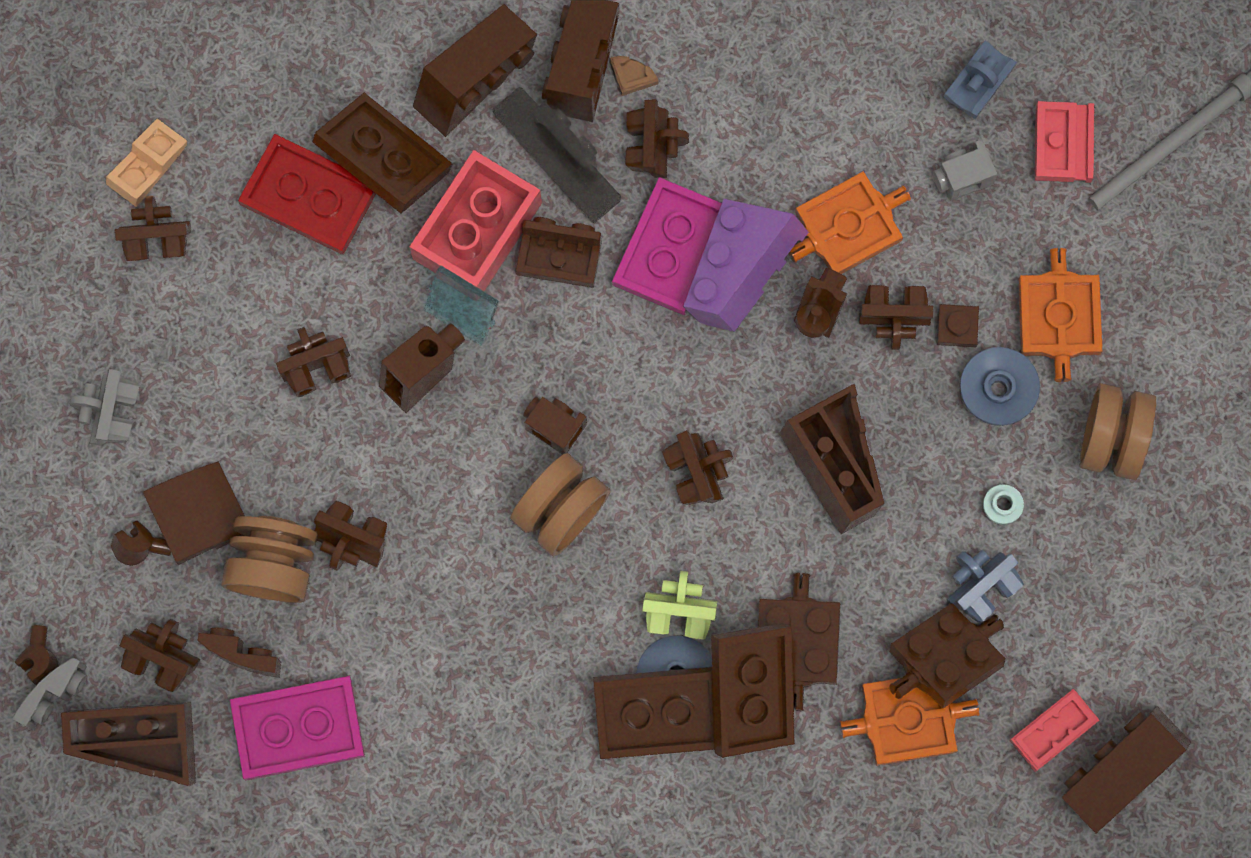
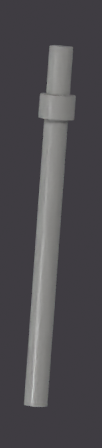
(1239, 90)

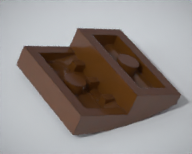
(195, 511)

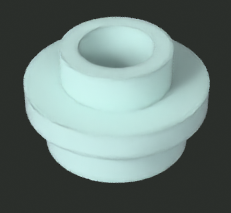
(1000, 516)

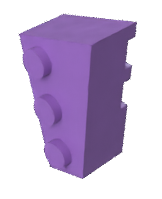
(739, 260)

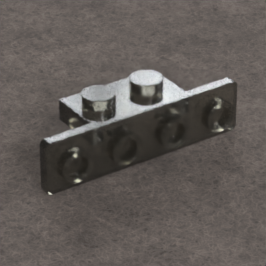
(559, 152)

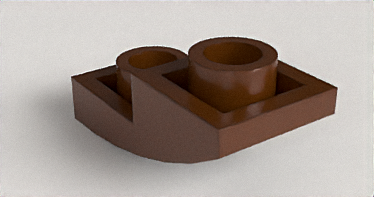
(229, 648)

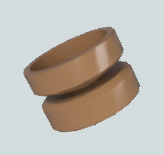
(1123, 432)
(560, 504)

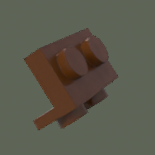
(559, 252)

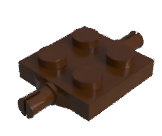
(813, 635)
(947, 655)

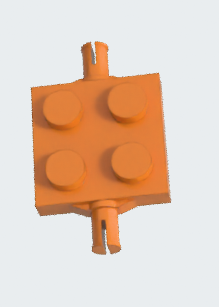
(849, 224)
(1060, 315)
(907, 726)

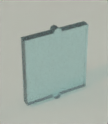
(461, 304)

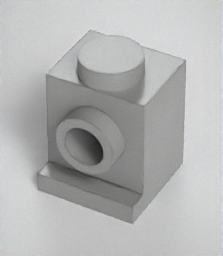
(965, 172)

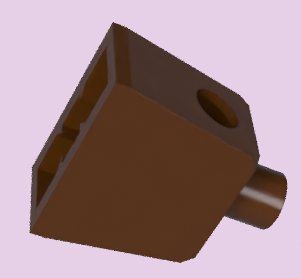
(419, 365)

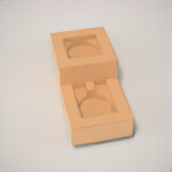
(146, 163)

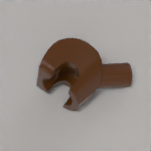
(136, 548)
(37, 656)

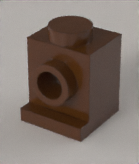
(554, 423)

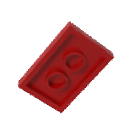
(307, 194)

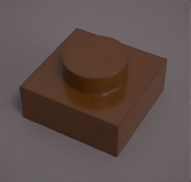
(957, 325)

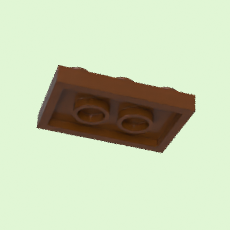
(382, 152)
(752, 689)
(654, 712)

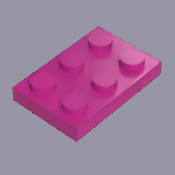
(667, 245)
(297, 728)

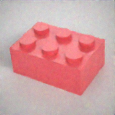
(476, 221)

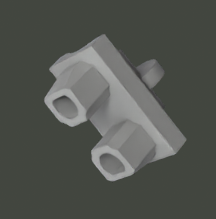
(105, 426)

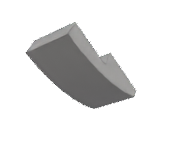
(62, 682)

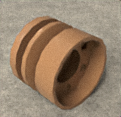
(270, 552)

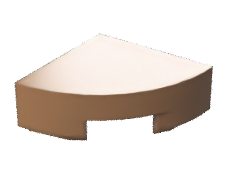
(632, 75)

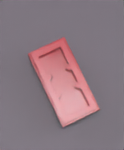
(1054, 730)

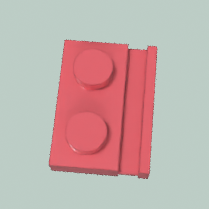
(1064, 142)

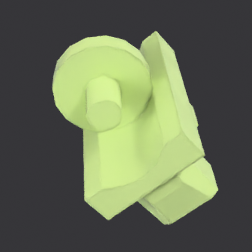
(662, 606)

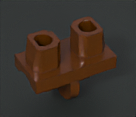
(660, 139)
(171, 233)
(821, 304)
(913, 312)
(329, 355)
(691, 453)
(347, 541)
(162, 648)

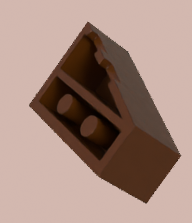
(581, 57)
(473, 68)
(836, 459)
(137, 738)
(1125, 768)

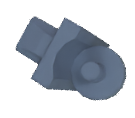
(979, 80)
(996, 572)

